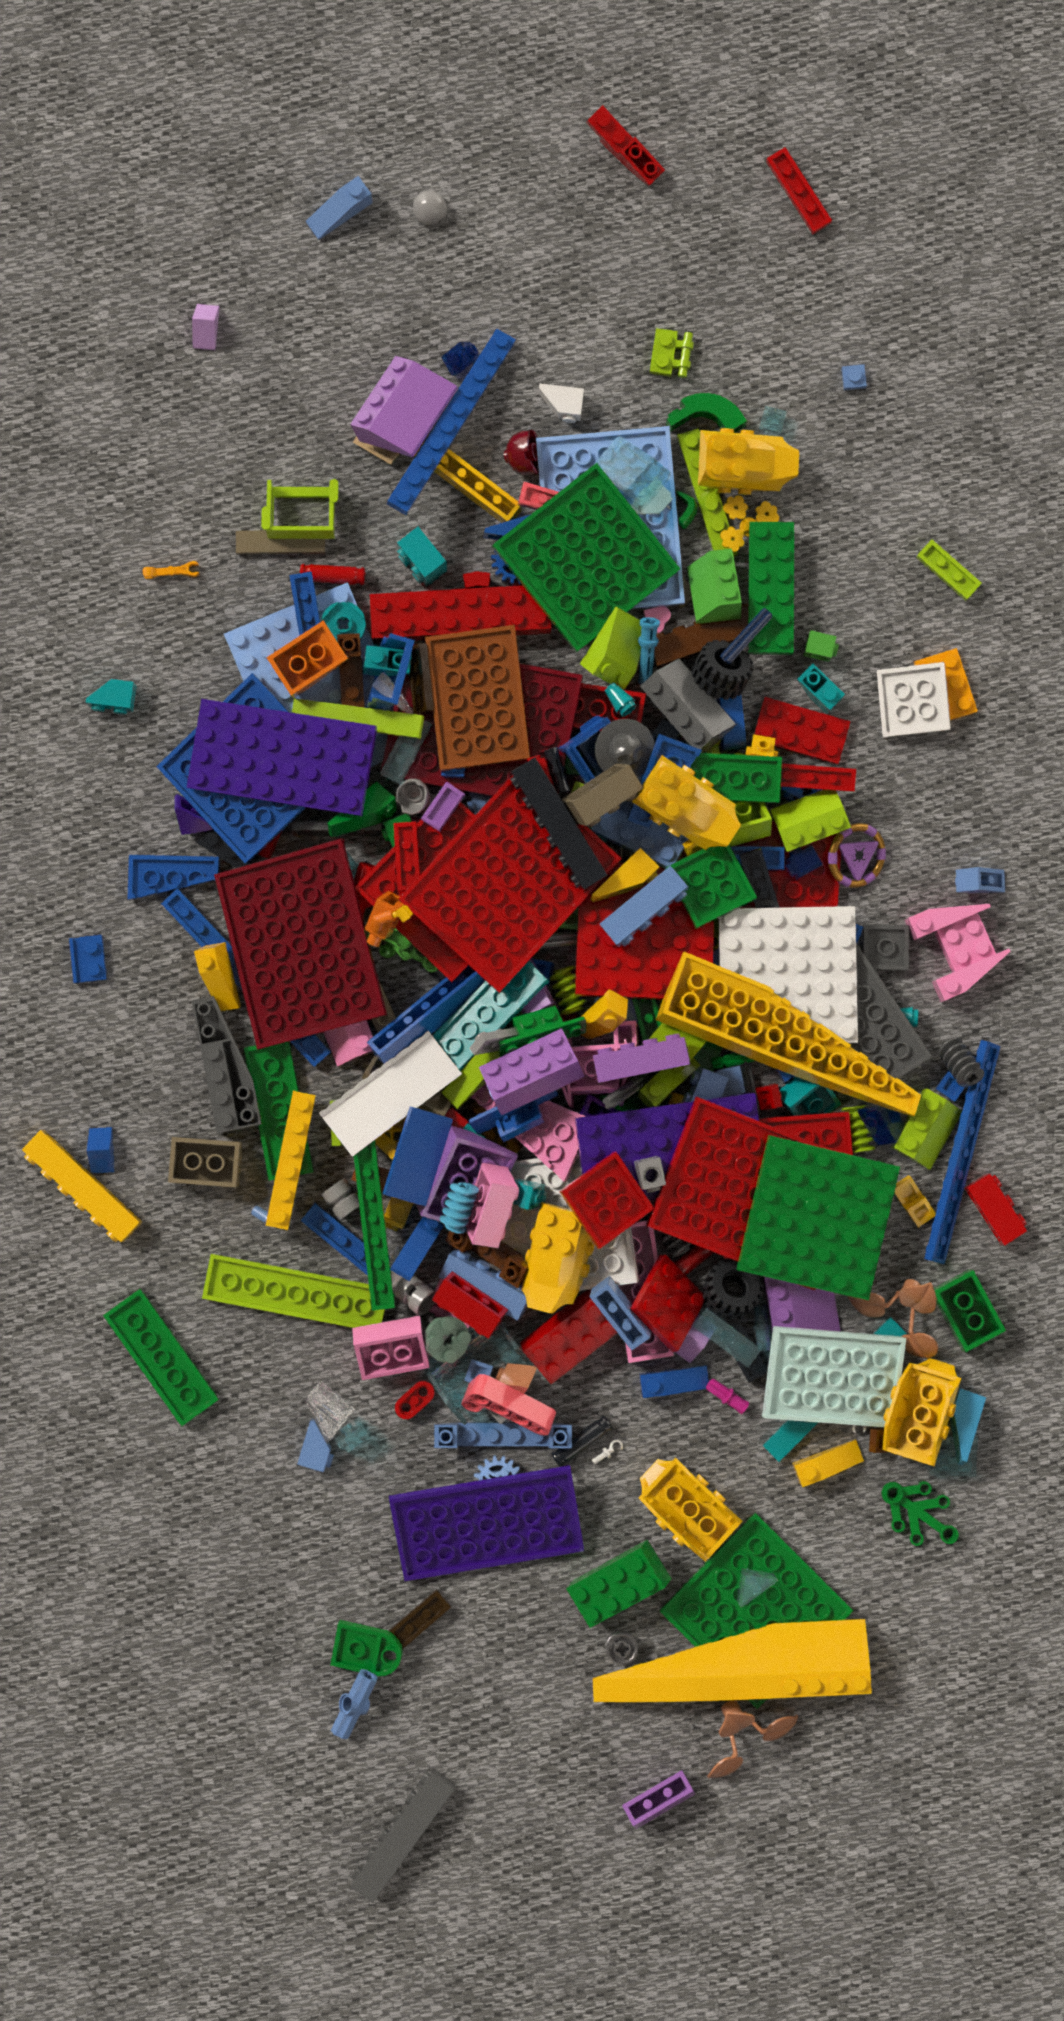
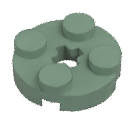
(459, 1338)

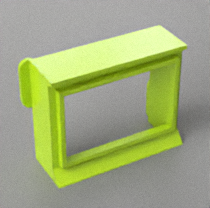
(299, 532)

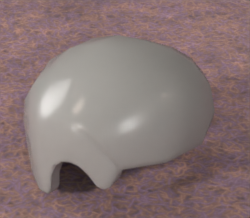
(429, 207)
(412, 796)

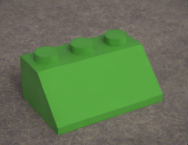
(715, 587)

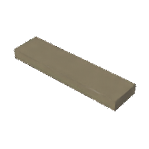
(258, 543)

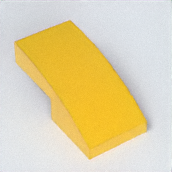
(913, 1201)

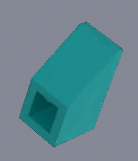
(382, 660)
(820, 689)
(113, 695)
(530, 1194)

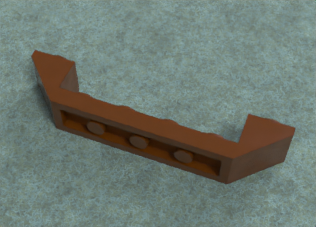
(351, 670)

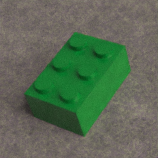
(968, 1310)

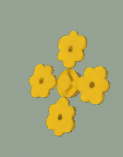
(739, 513)

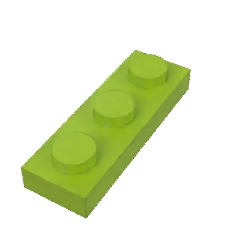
(948, 570)

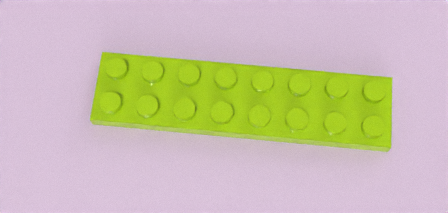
(289, 1292)

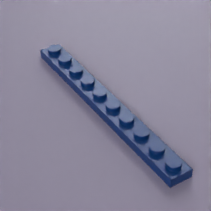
(451, 422)
(206, 934)
(961, 1155)

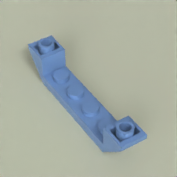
(496, 1434)

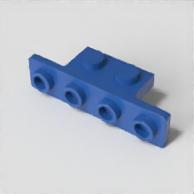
(513, 1122)

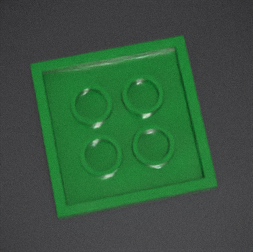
(714, 884)

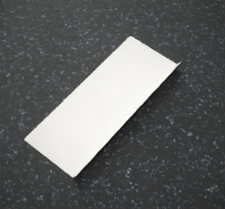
(389, 1092)

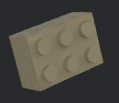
(602, 794)
(205, 1162)

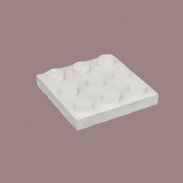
(913, 700)

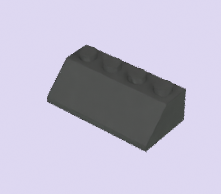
(688, 707)

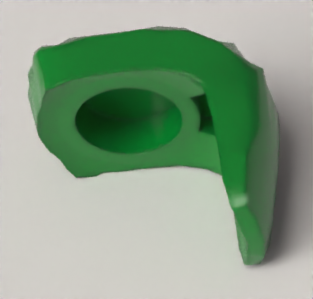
(689, 515)

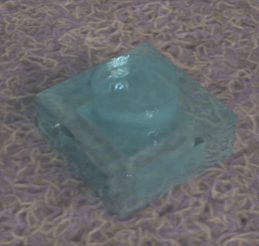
(772, 420)

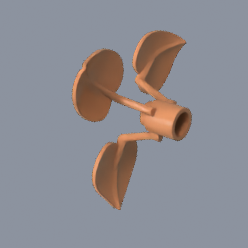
(912, 1295)
(737, 1720)

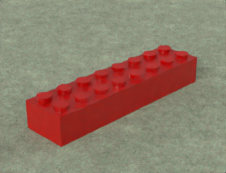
(455, 611)

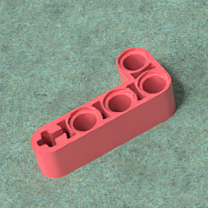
(509, 1403)

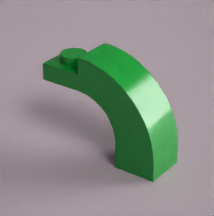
(709, 406)

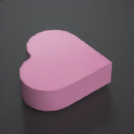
(661, 613)

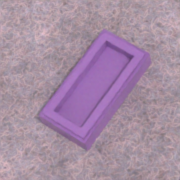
(443, 807)

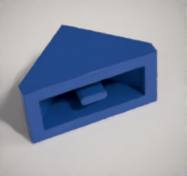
(100, 1150)

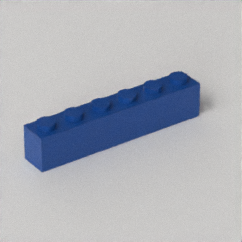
(425, 1014)

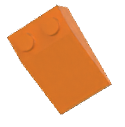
(307, 659)

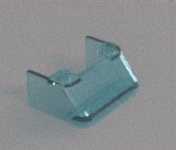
(449, 1377)

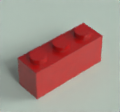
(996, 1208)
(470, 1304)

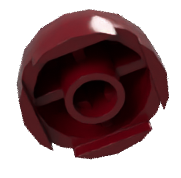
(522, 453)

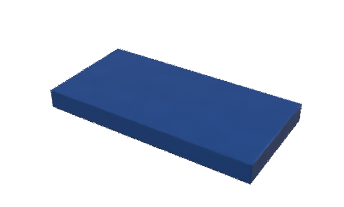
(417, 1156)

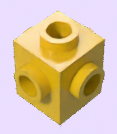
(761, 746)

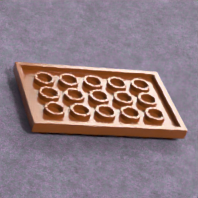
(477, 698)

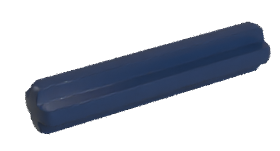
(746, 636)

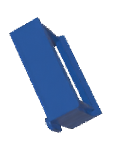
(377, 700)
(587, 730)

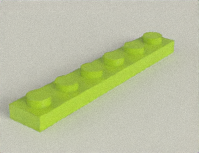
(707, 498)

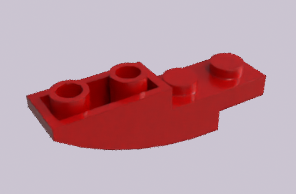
(624, 147)

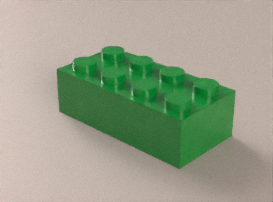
(618, 1583)

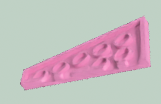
(551, 1141)

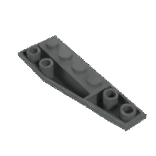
(226, 1072)

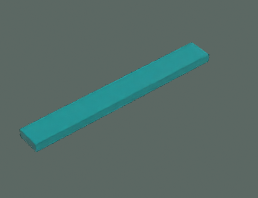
(794, 1431)

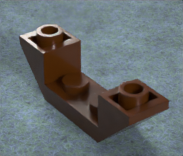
(504, 1257)

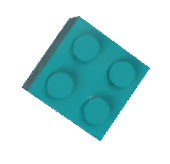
(421, 556)

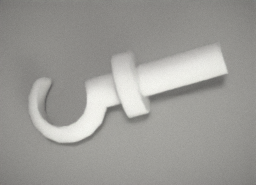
(606, 1452)

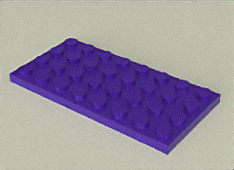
(282, 757)
(645, 1133)
(486, 1523)

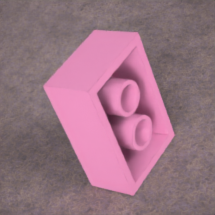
(492, 1205)
(390, 1348)

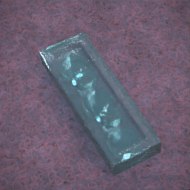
(403, 755)
(727, 1337)

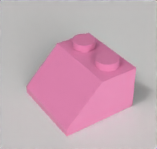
(349, 1042)

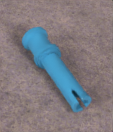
(648, 642)

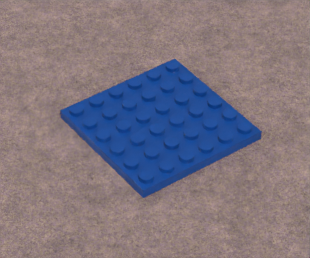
(240, 821)

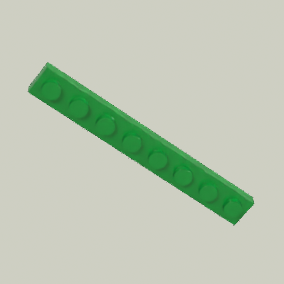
(374, 1228)

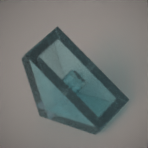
(752, 1584)

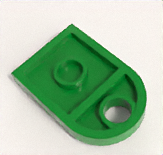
(364, 1648)

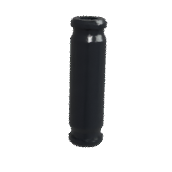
(583, 1441)

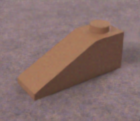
(516, 1376)

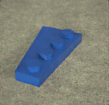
(675, 751)

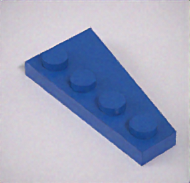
(163, 873)

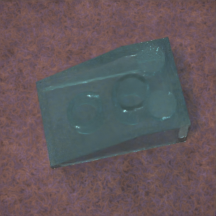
(633, 472)

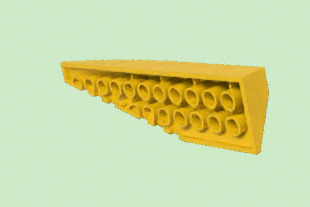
(770, 1030)
(757, 1664)

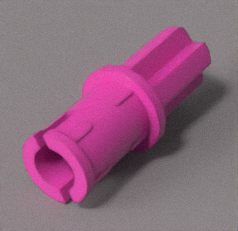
(727, 1396)

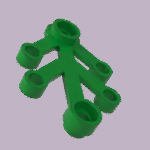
(916, 1510)

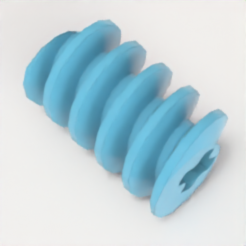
(459, 1206)

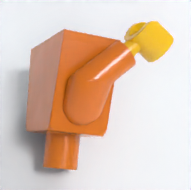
(385, 917)

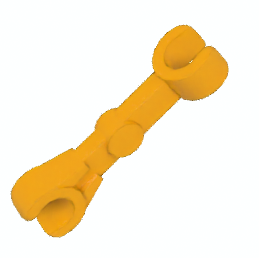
(152, 572)

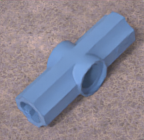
(354, 1704)

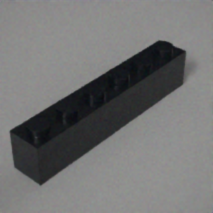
(558, 823)

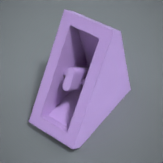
(205, 326)
(693, 1344)

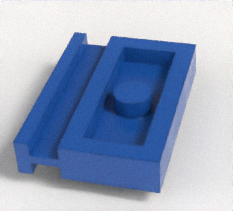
(88, 959)

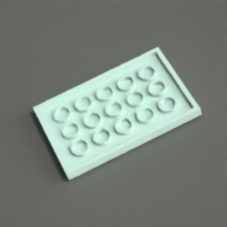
(831, 1376)

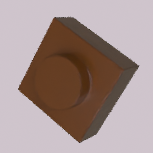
(876, 1440)

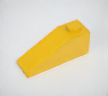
(630, 876)
(217, 975)
(605, 1015)
(827, 1463)

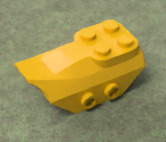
(745, 461)
(688, 805)
(556, 1259)
(921, 1411)
(687, 1507)

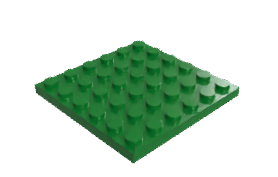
(585, 556)
(818, 1218)
(708, 1605)

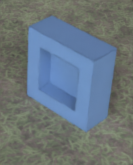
(853, 377)
(476, 1368)

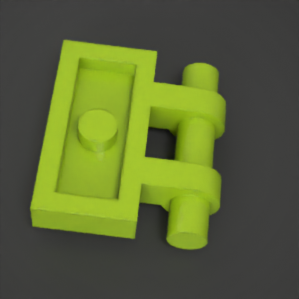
(664, 350)

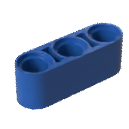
(736, 737)

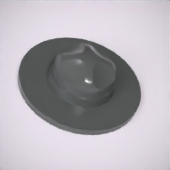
(624, 743)

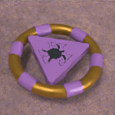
(857, 856)

